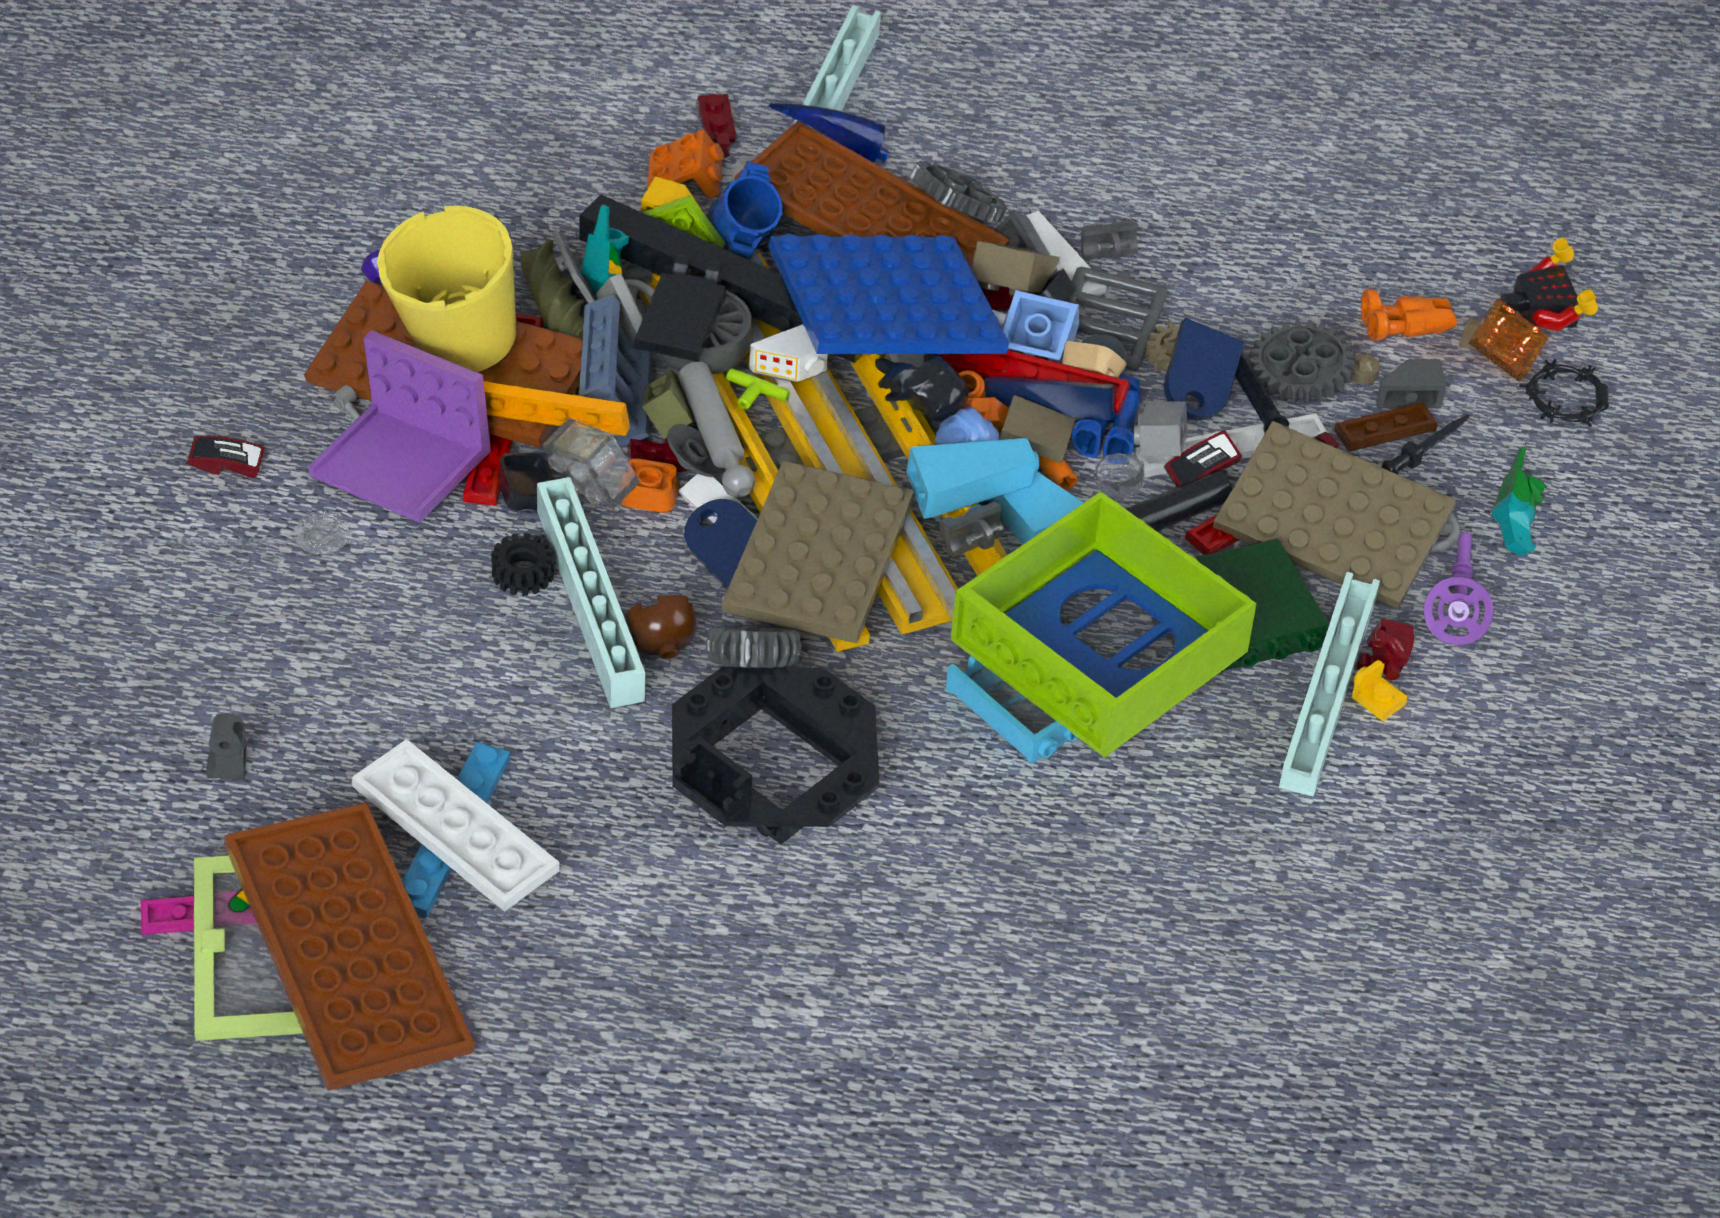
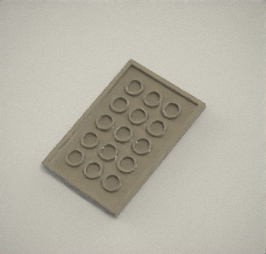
(1335, 512)
(818, 551)

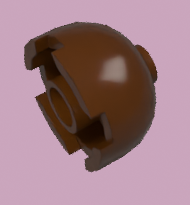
(662, 627)

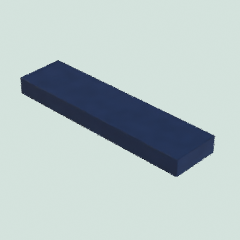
(1065, 397)

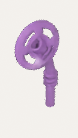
(1459, 600)

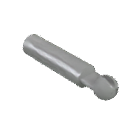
(716, 428)

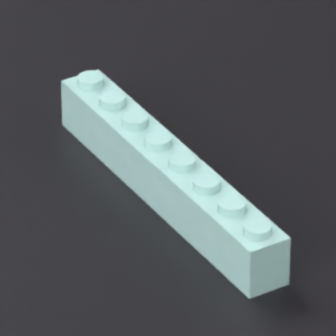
(591, 593)

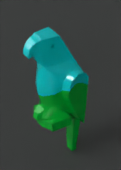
(1516, 506)

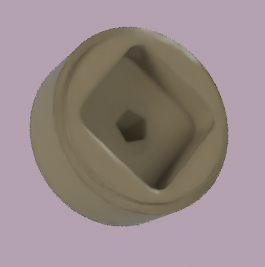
(1366, 369)

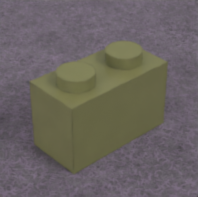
(666, 403)

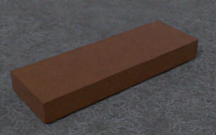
(1385, 427)

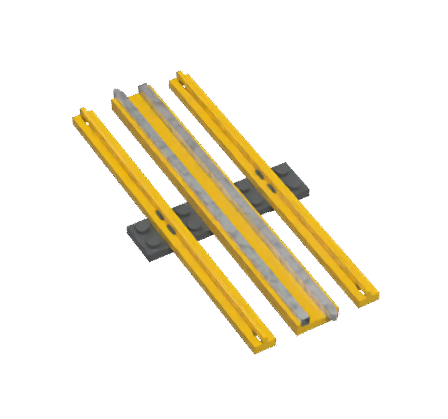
(830, 436)

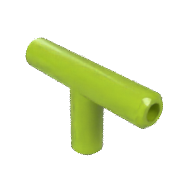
(755, 387)

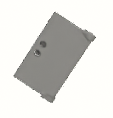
(574, 266)

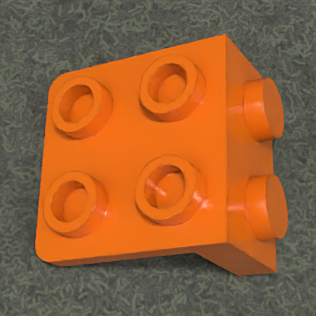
(689, 158)

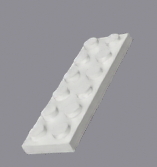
(455, 825)

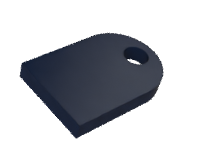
(1202, 367)
(723, 543)

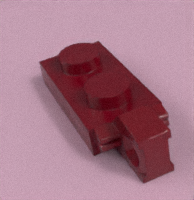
(717, 119)

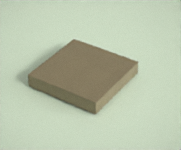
(1045, 428)

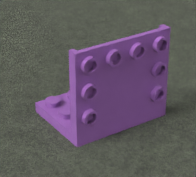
(415, 437)

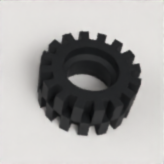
(522, 550)

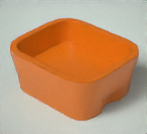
(657, 486)

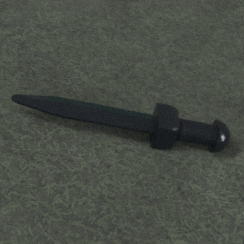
(1412, 453)

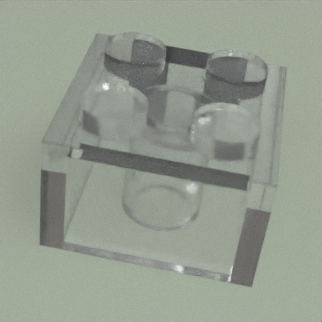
(591, 462)

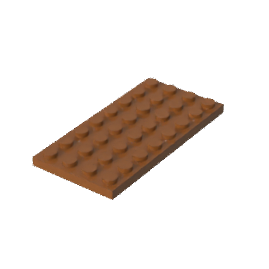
(849, 195)
(536, 360)
(348, 946)

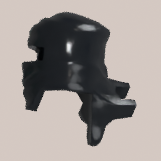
(929, 388)

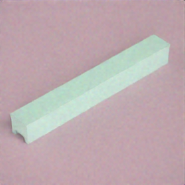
(844, 60)
(1328, 686)

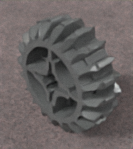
(753, 646)

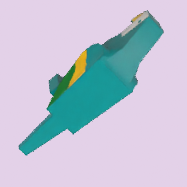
(603, 252)

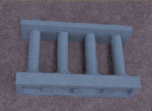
(602, 357)

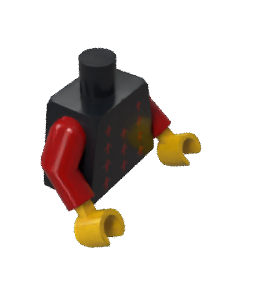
(1547, 295)

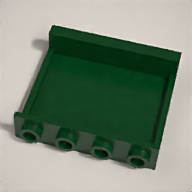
(1285, 610)

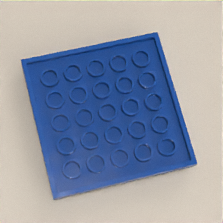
(887, 295)

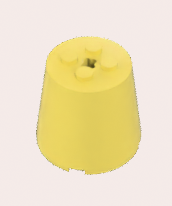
(453, 284)

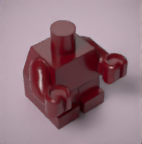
(1391, 645)

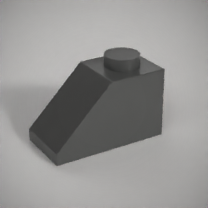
(1413, 383)

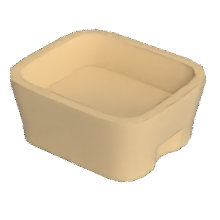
(1093, 358)

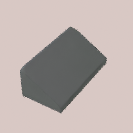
(1021, 233)

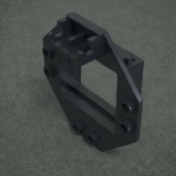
(805, 702)

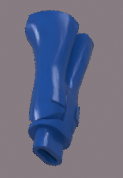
(1089, 432)

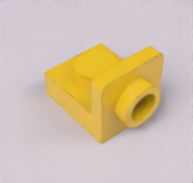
(1377, 693)

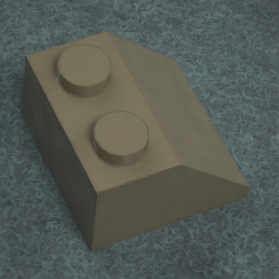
(1012, 267)

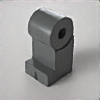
(227, 748)

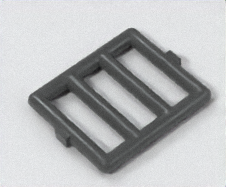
(1124, 282)

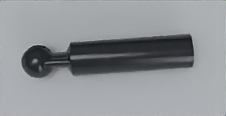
(1183, 501)

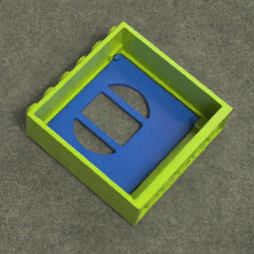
(1015, 630)

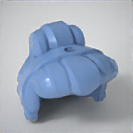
(966, 427)

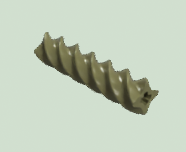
(553, 292)

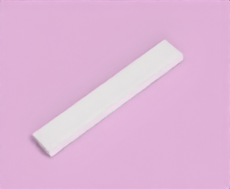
(1244, 438)

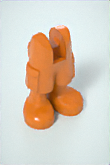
(1408, 317)

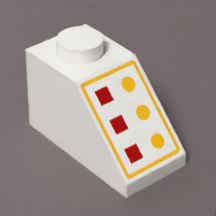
(787, 356)

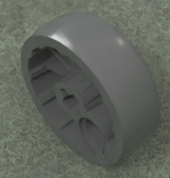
(732, 329)

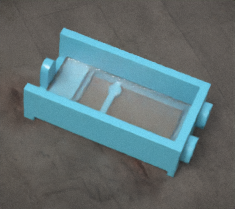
(1007, 711)

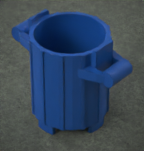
(746, 210)

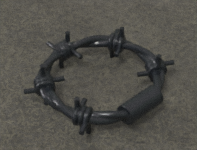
(1585, 416)

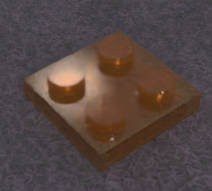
(1508, 340)

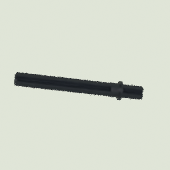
(1257, 394)

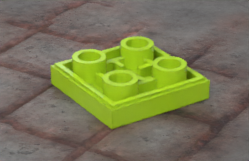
(687, 216)

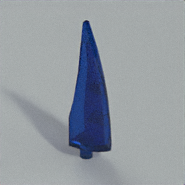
(849, 130)

